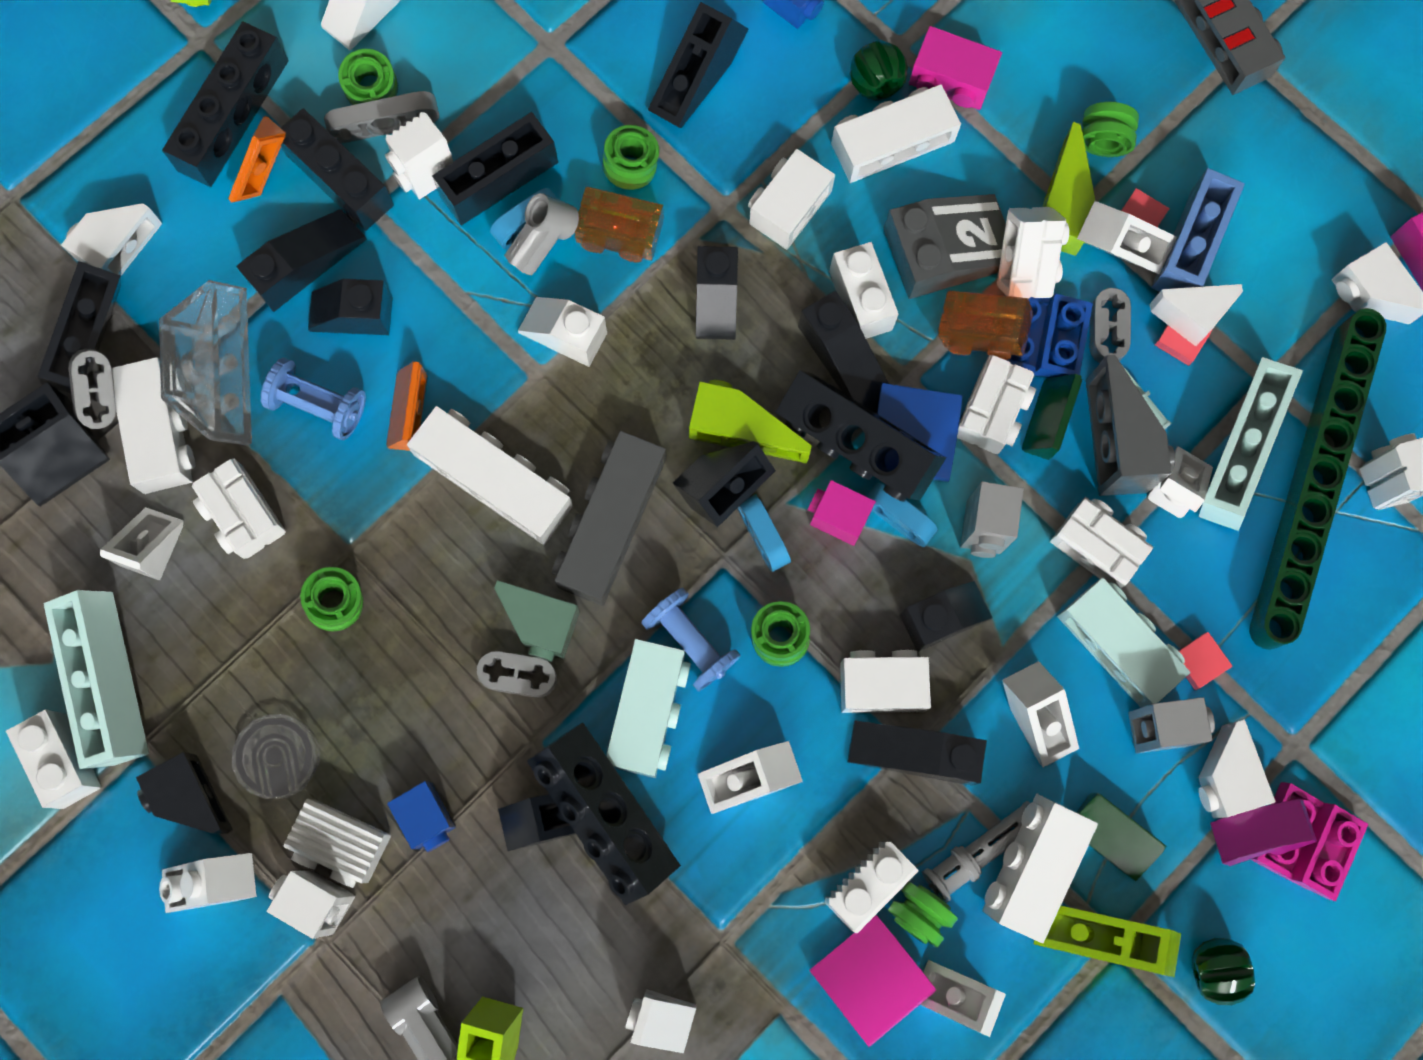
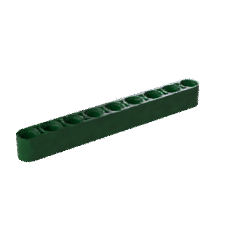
(1304, 488)

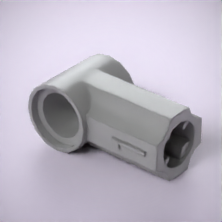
(546, 222)
(415, 1015)

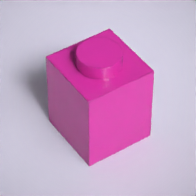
(840, 512)

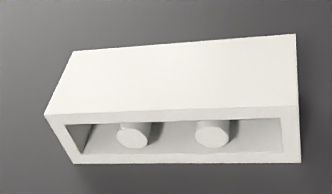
(895, 132)
(150, 429)
(1039, 868)

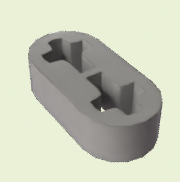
(1119, 326)
(81, 390)
(518, 664)

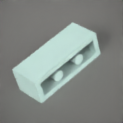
(1124, 643)
(647, 708)

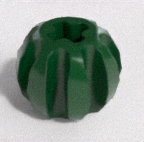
(878, 70)
(1223, 971)

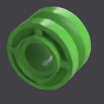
(362, 64)
(1110, 129)
(635, 142)
(329, 580)
(780, 615)
(922, 914)

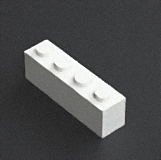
(490, 474)

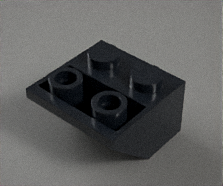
(46, 444)

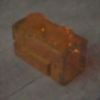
(619, 224)
(985, 324)

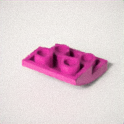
(1325, 863)
(873, 980)

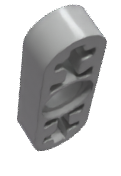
(379, 116)

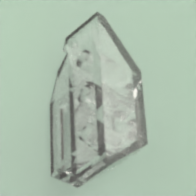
(208, 362)

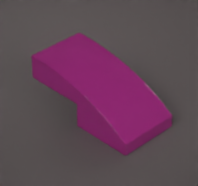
(1263, 831)

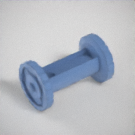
(313, 398)
(690, 638)

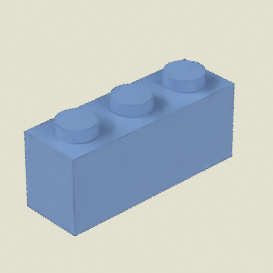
(1200, 231)

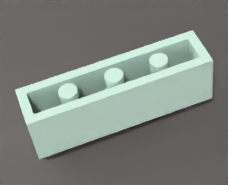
(1250, 443)
(95, 678)

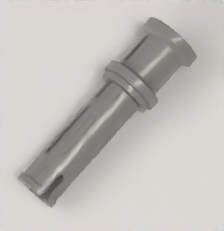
(963, 861)

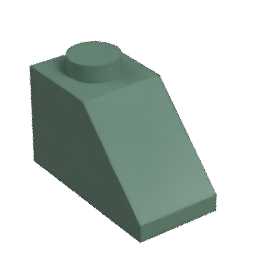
(539, 620)

